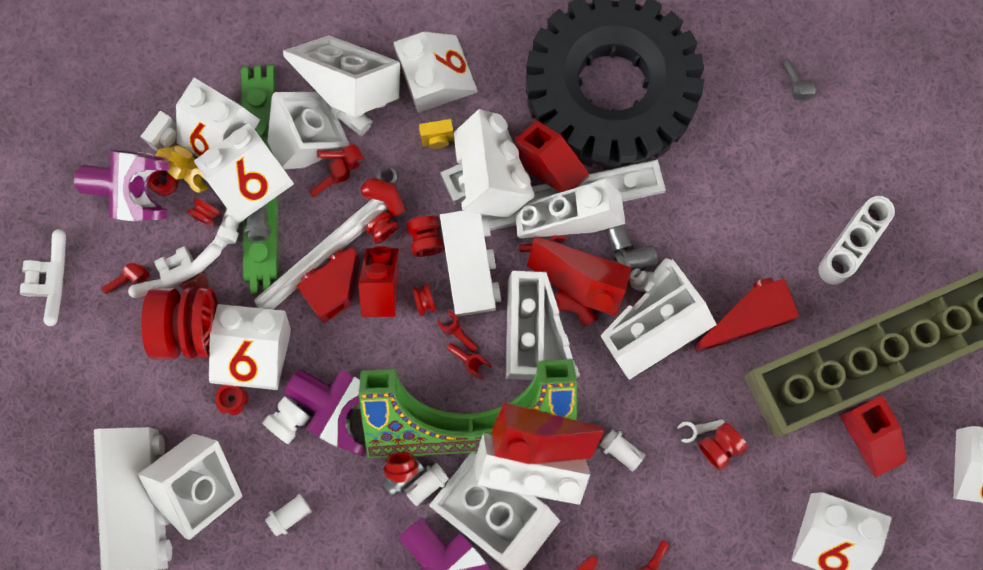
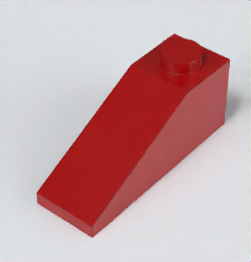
(583, 276)
(759, 310)
(542, 437)

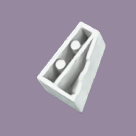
(490, 166)
(658, 323)
(532, 325)

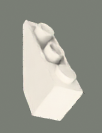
(572, 212)

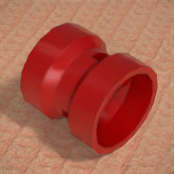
(425, 236)
(722, 446)

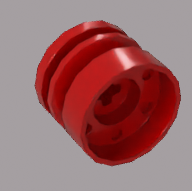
(178, 322)

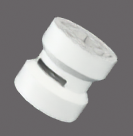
(284, 422)

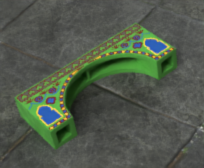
(402, 424)

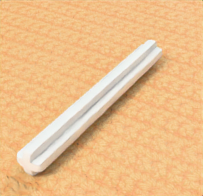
(320, 254)

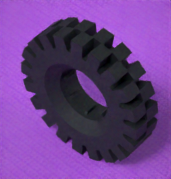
(624, 31)

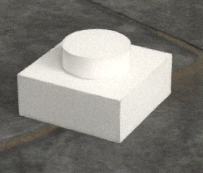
(160, 132)
(451, 181)

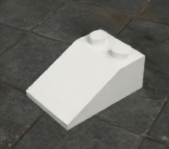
(346, 74)
(496, 520)

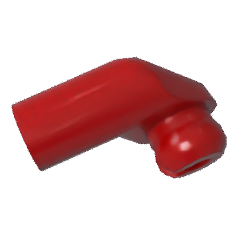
(385, 192)
(565, 302)

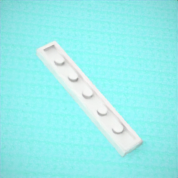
(631, 181)

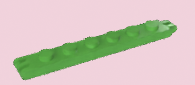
(260, 259)

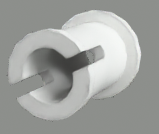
(357, 124)
(622, 450)
(426, 484)
(288, 515)

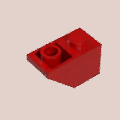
(550, 158)
(379, 282)
(332, 286)
(876, 435)

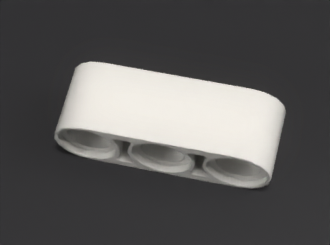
(866, 230)

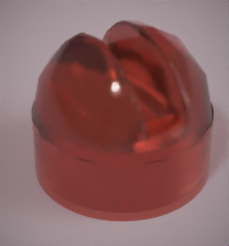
(196, 282)

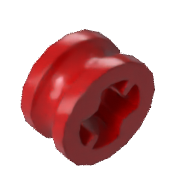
(162, 190)
(203, 212)
(381, 228)
(424, 300)

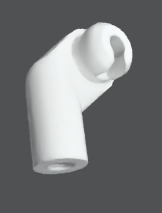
(640, 280)

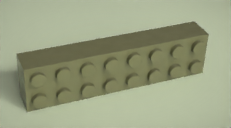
(870, 356)

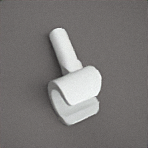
(700, 428)

